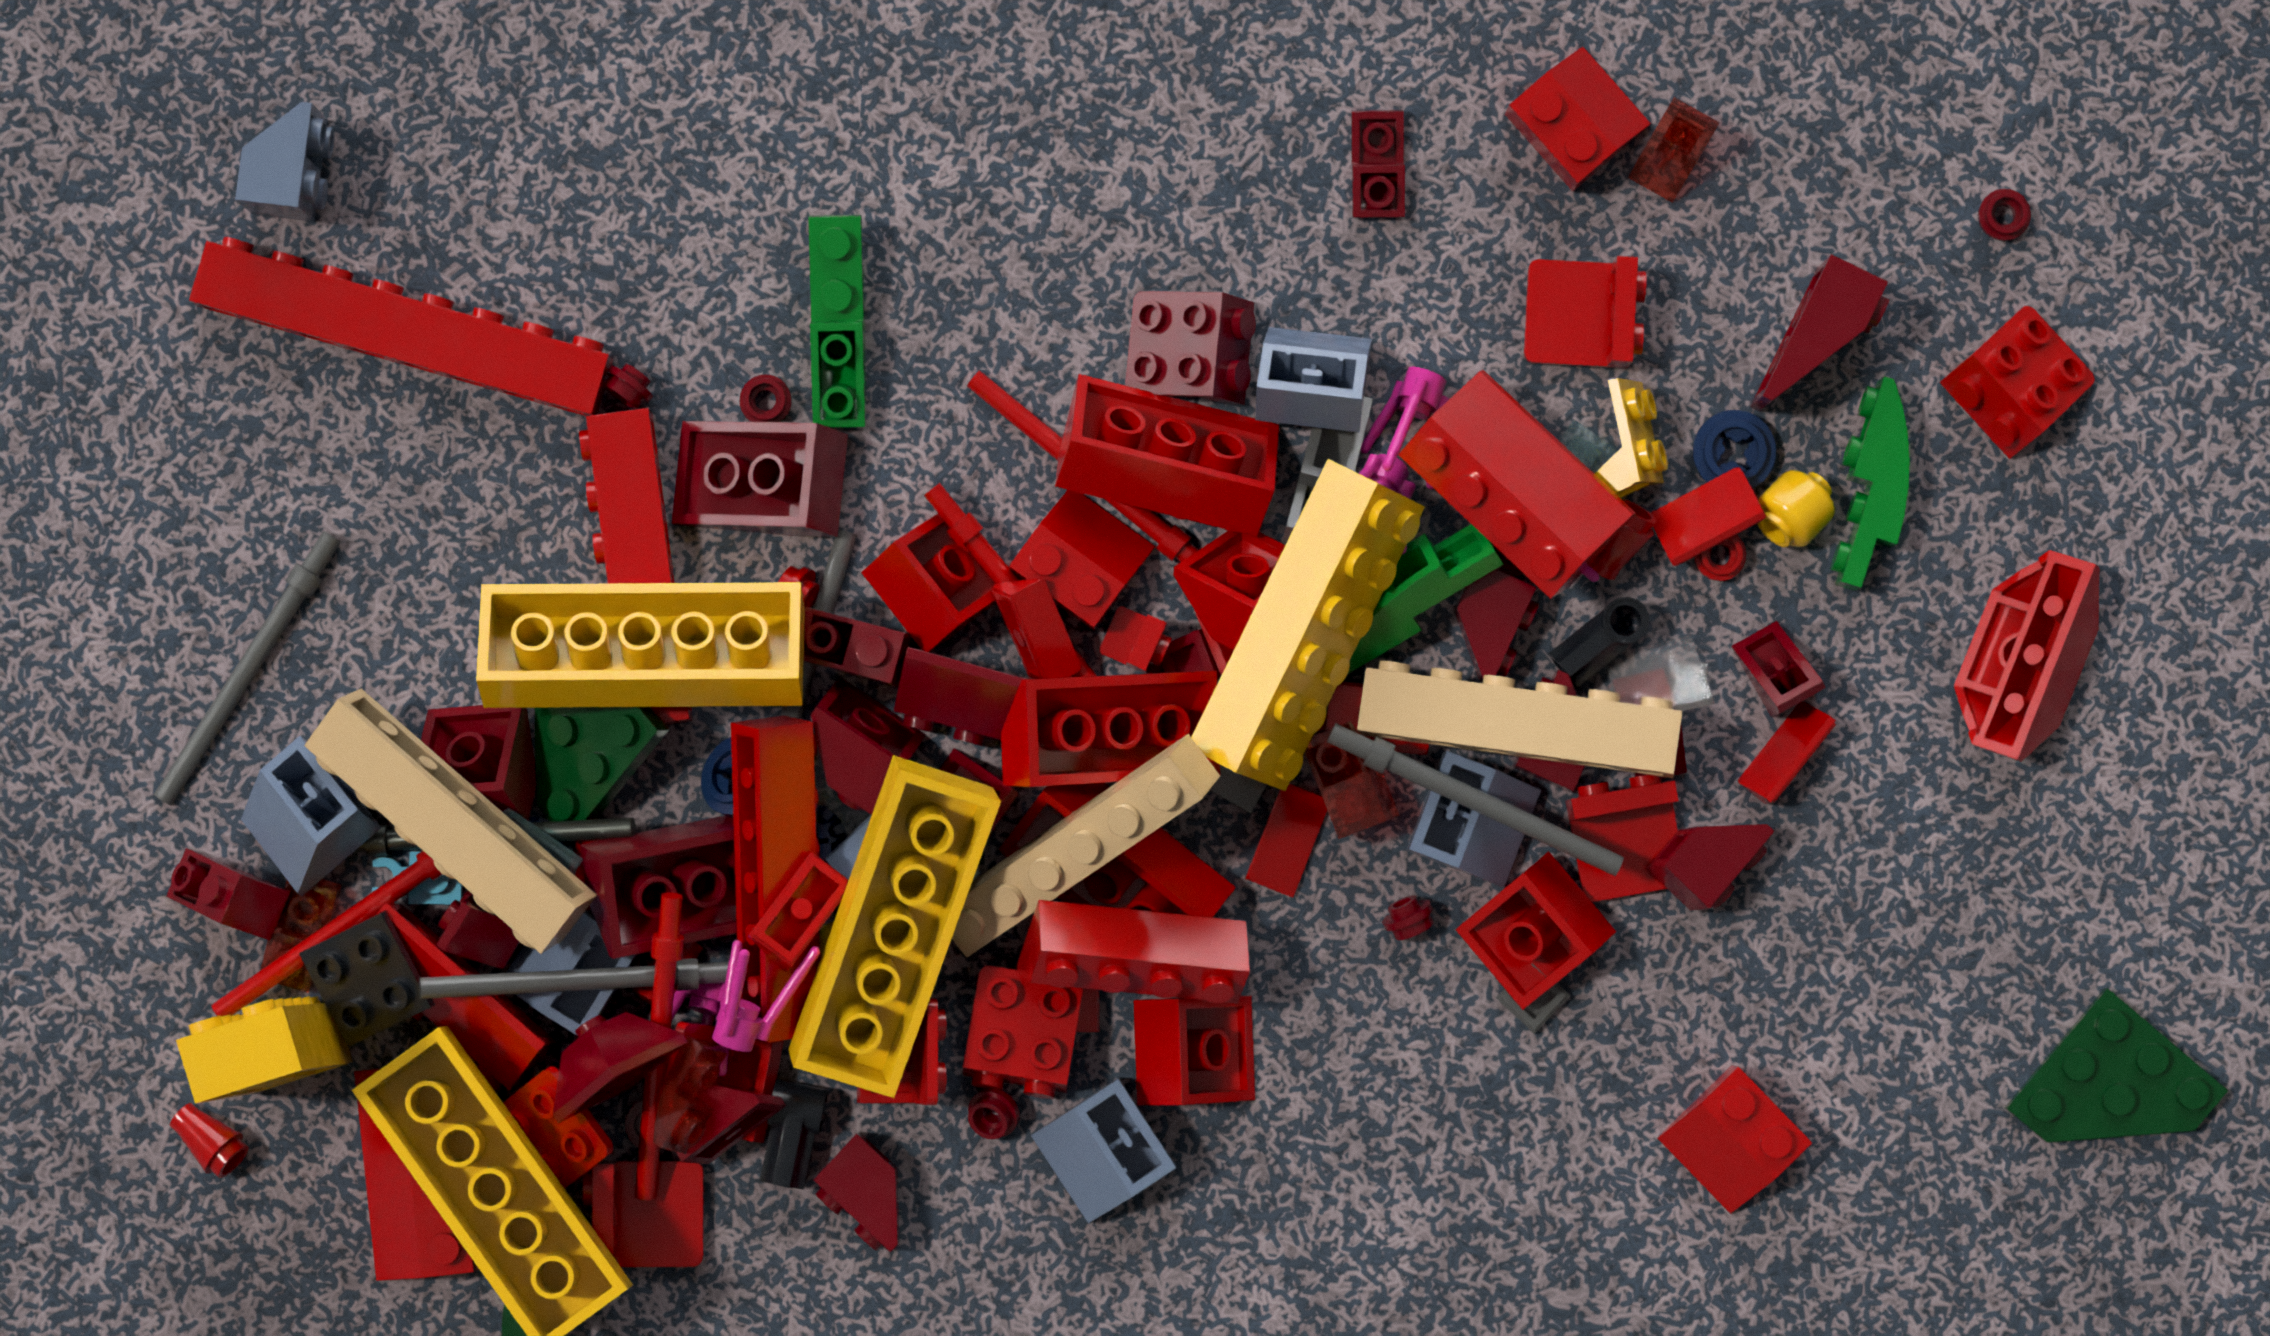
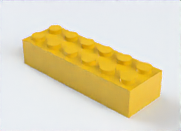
(1306, 626)
(641, 645)
(893, 926)
(261, 1048)
(492, 1186)

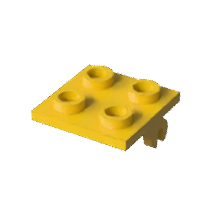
(1640, 457)

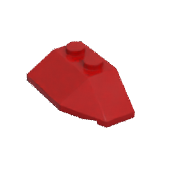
(2029, 654)

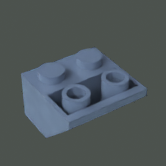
(284, 166)
(1312, 379)
(305, 816)
(1464, 837)
(579, 950)
(1104, 1150)

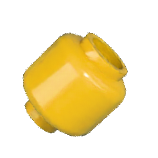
(1796, 508)

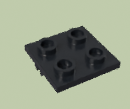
(366, 978)

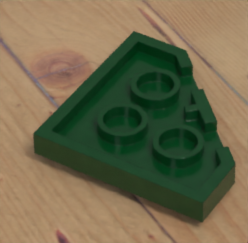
(589, 756)
(2114, 1081)

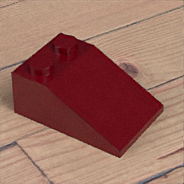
(1831, 314)
(760, 477)

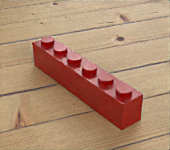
(629, 506)
(772, 838)

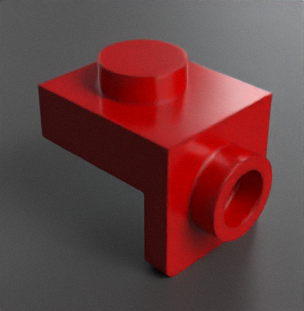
(1135, 640)

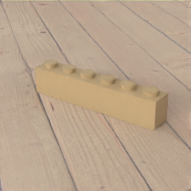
(1520, 721)
(449, 821)
(1084, 842)

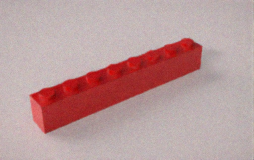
(401, 328)

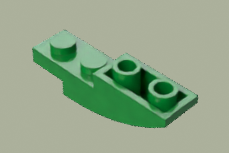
(837, 320)
(1882, 465)
(1422, 580)

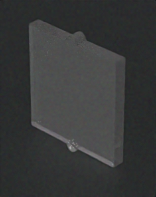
(1661, 671)

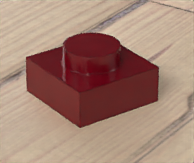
(1190, 654)

